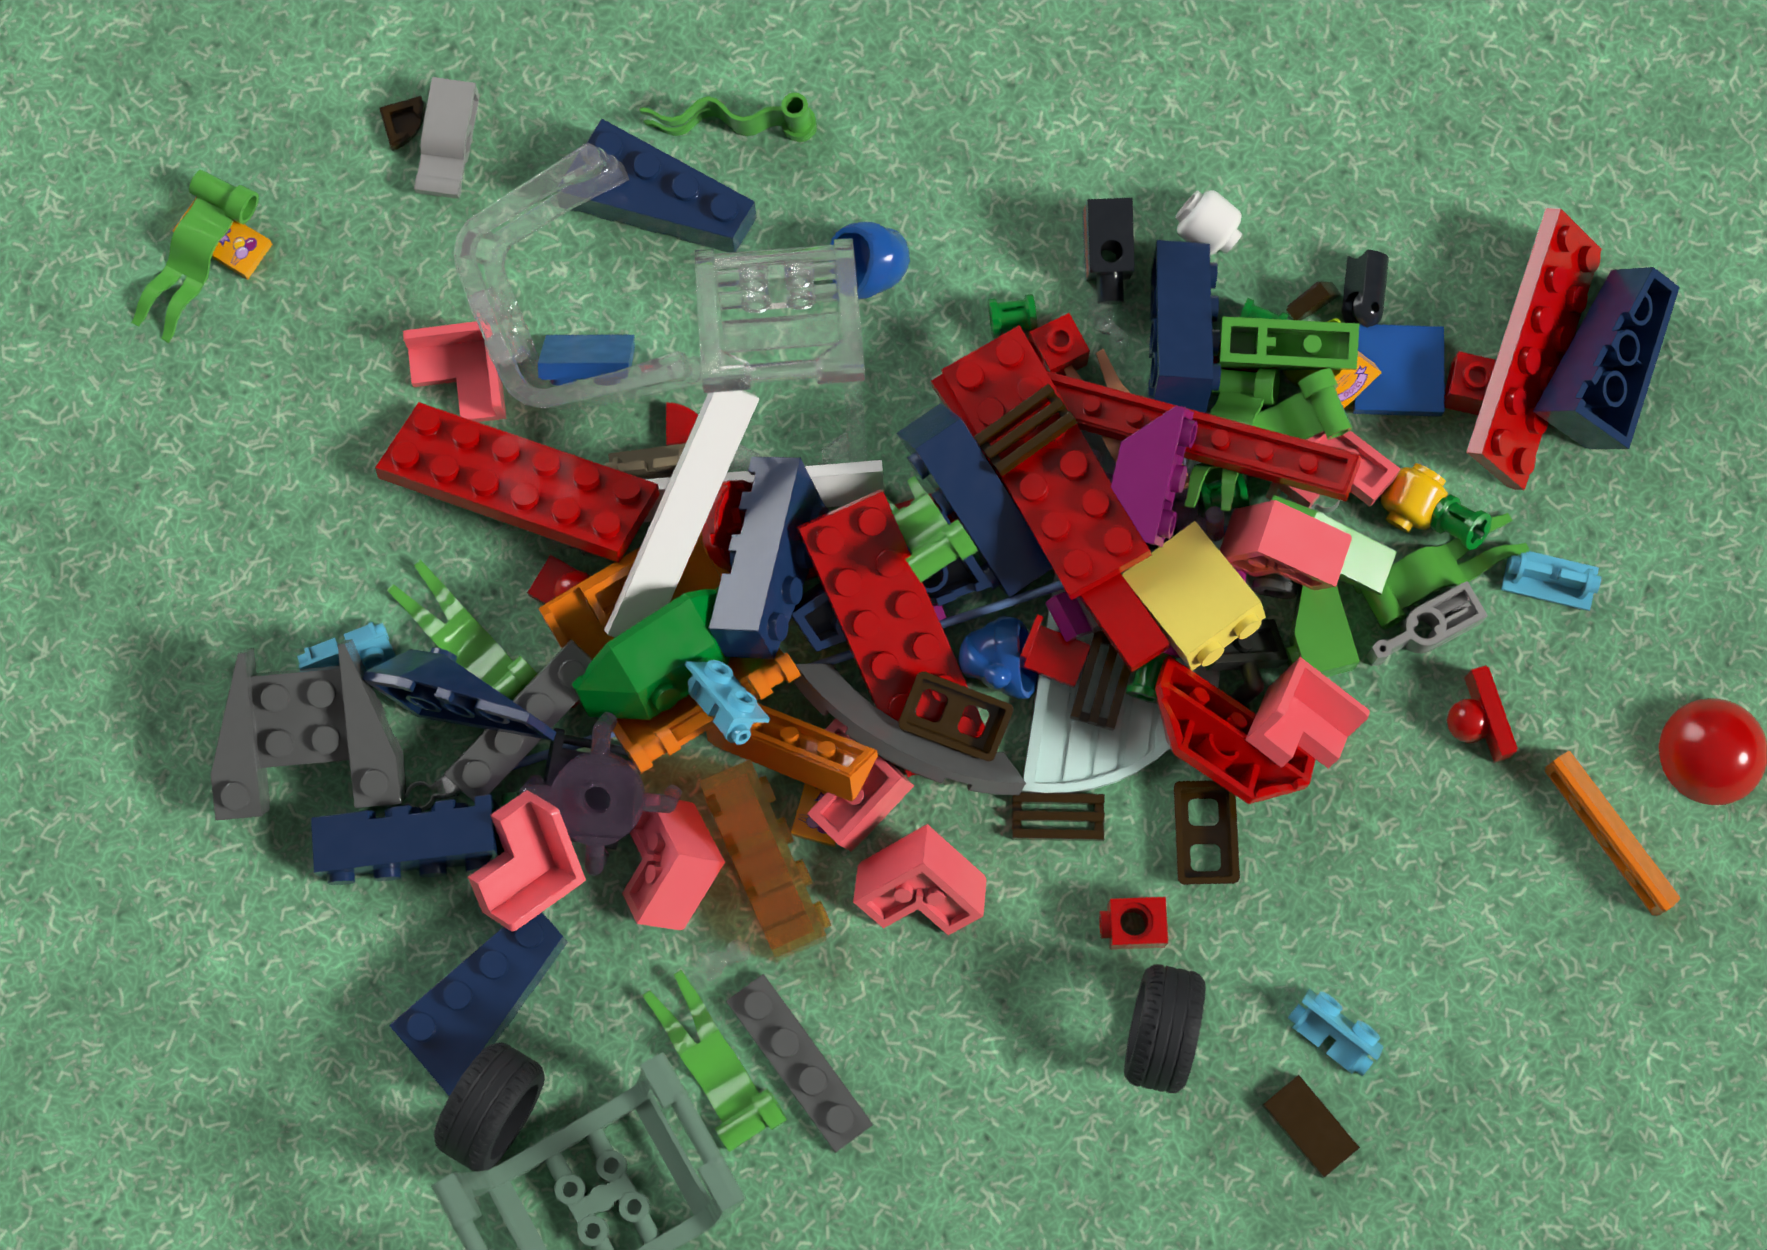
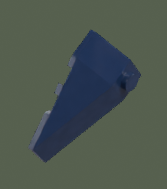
(444, 691)

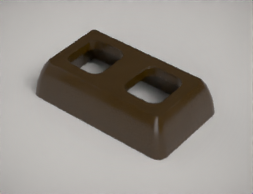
(946, 730)
(1222, 834)

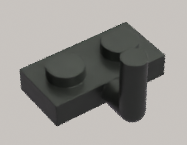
(1249, 655)

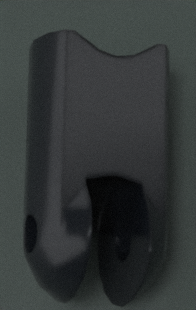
(1365, 288)

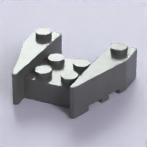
(299, 721)

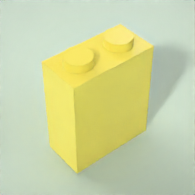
(1195, 596)

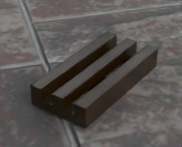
(1014, 417)
(1093, 717)
(1097, 816)

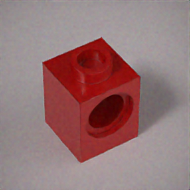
(1060, 345)
(1467, 382)
(1152, 911)

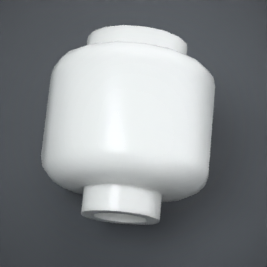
(1209, 220)

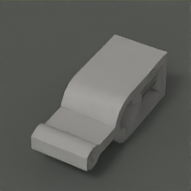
(446, 137)
(1434, 614)

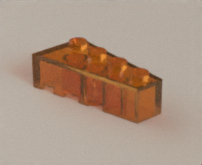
(763, 860)

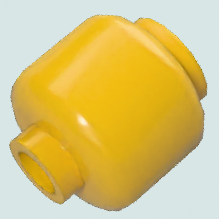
(1413, 497)

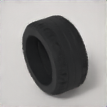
(1165, 1028)
(489, 1107)

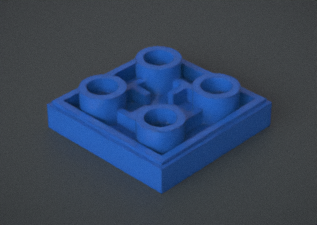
(583, 356)
(1410, 369)

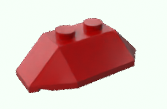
(1210, 735)

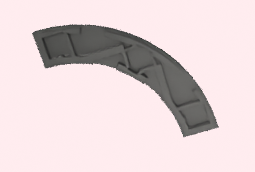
(873, 728)

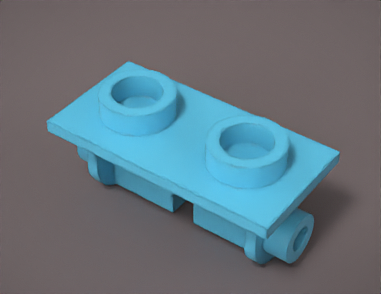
(1551, 579)
(370, 641)
(725, 698)
(1352, 1040)

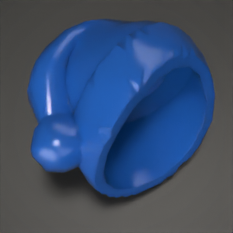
(879, 256)
(994, 657)

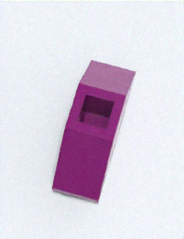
(1152, 472)

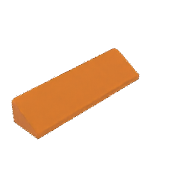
(804, 753)
(1612, 834)

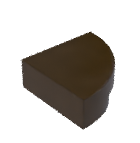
(402, 120)
(1312, 300)

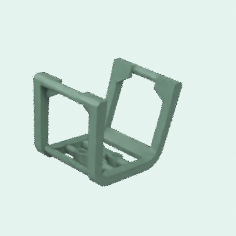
(656, 1080)

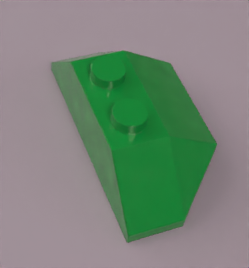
(645, 665)

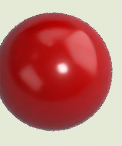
(1713, 751)

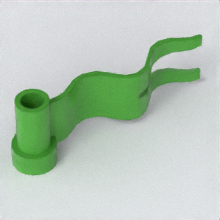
(793, 115)
(194, 242)
(1239, 400)
(1305, 413)
(929, 534)
(1432, 570)
(466, 638)
(718, 1071)

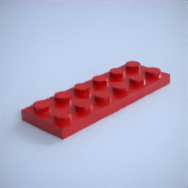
(1532, 348)
(518, 481)
(1059, 486)
(883, 608)

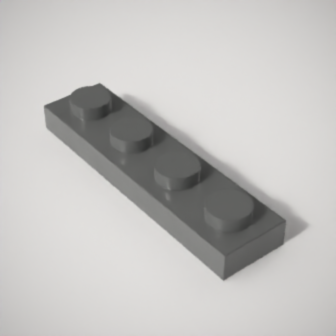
(497, 752)
(799, 1063)

